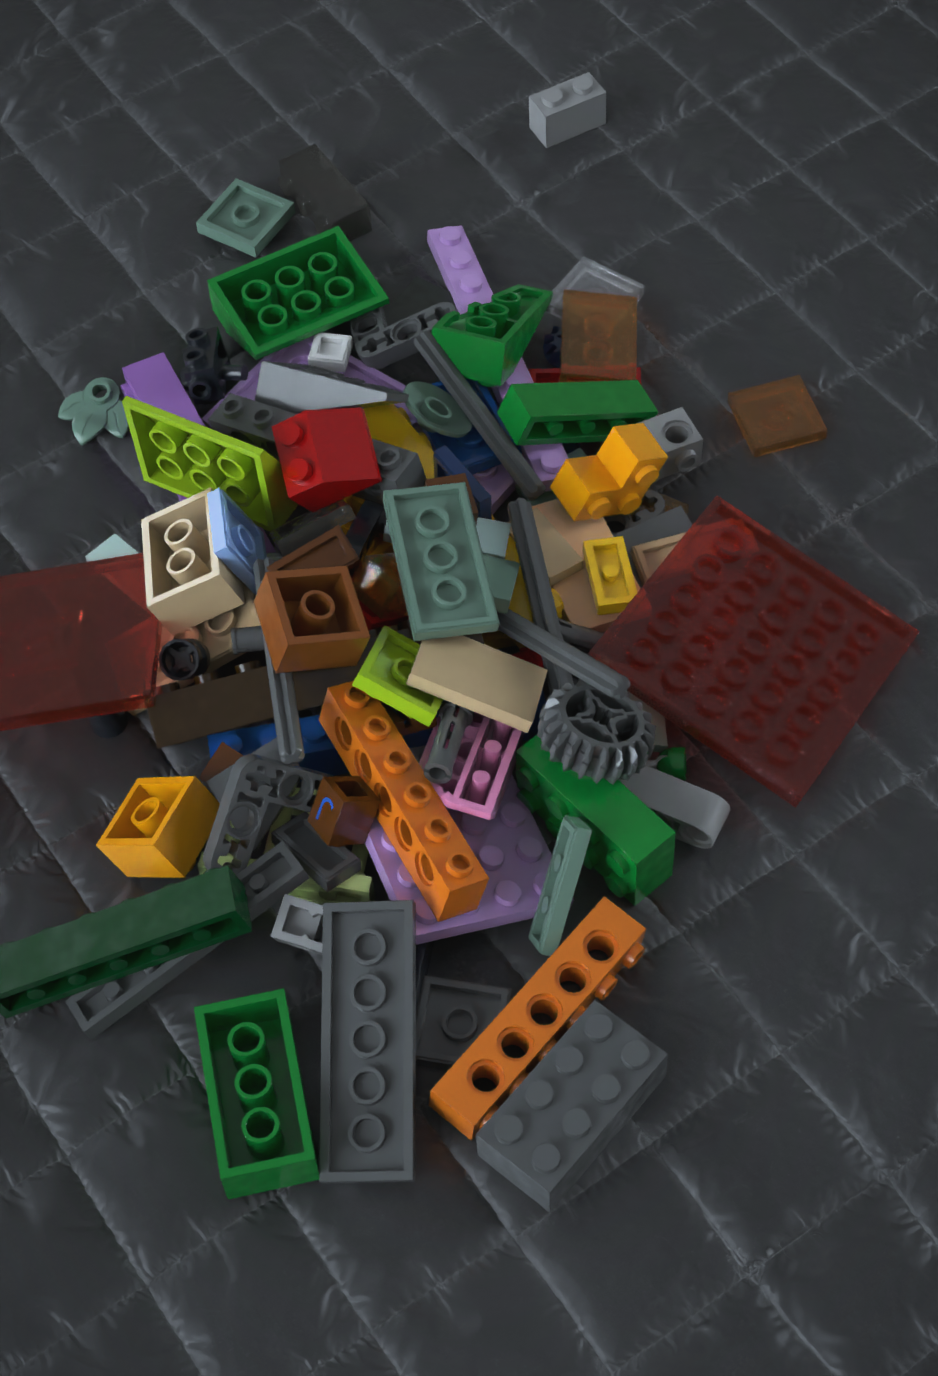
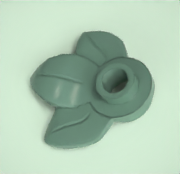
(93, 414)

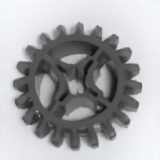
(596, 732)

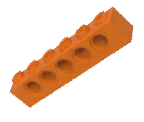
(409, 805)
(603, 929)

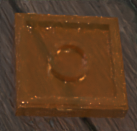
(777, 415)

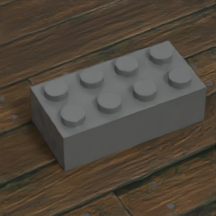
(571, 1105)

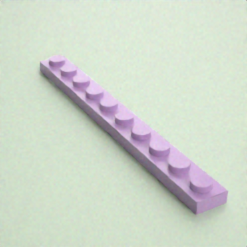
(469, 285)

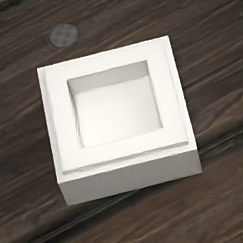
(330, 351)

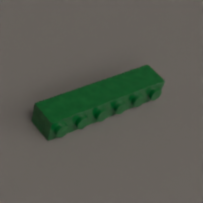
(122, 940)

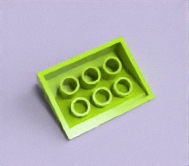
(195, 458)

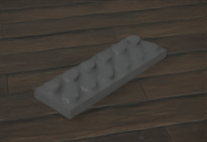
(368, 1043)

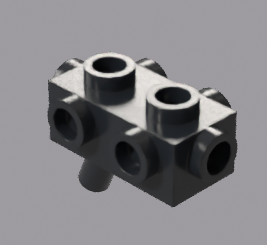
(208, 366)

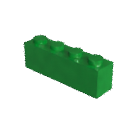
(572, 410)

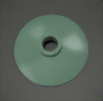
(436, 410)

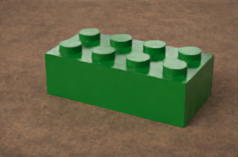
(627, 838)
(256, 1094)

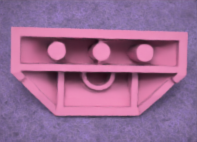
(480, 767)

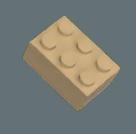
(180, 568)

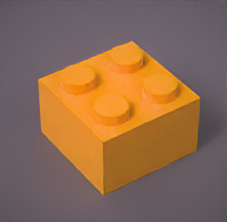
(160, 827)

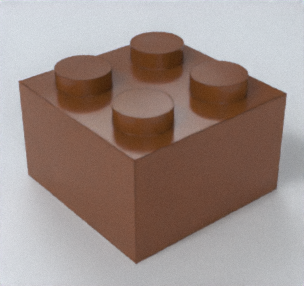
(311, 619)

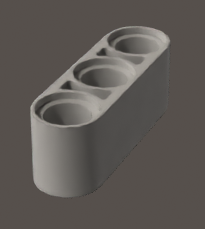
(686, 808)

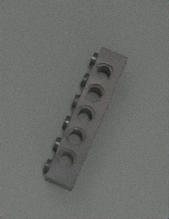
(252, 423)

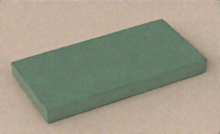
(440, 561)

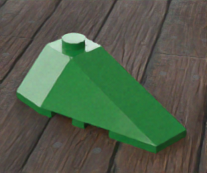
(492, 335)

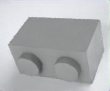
(567, 109)

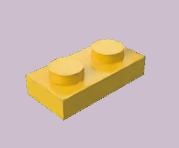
(609, 574)

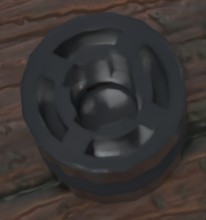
(176, 659)

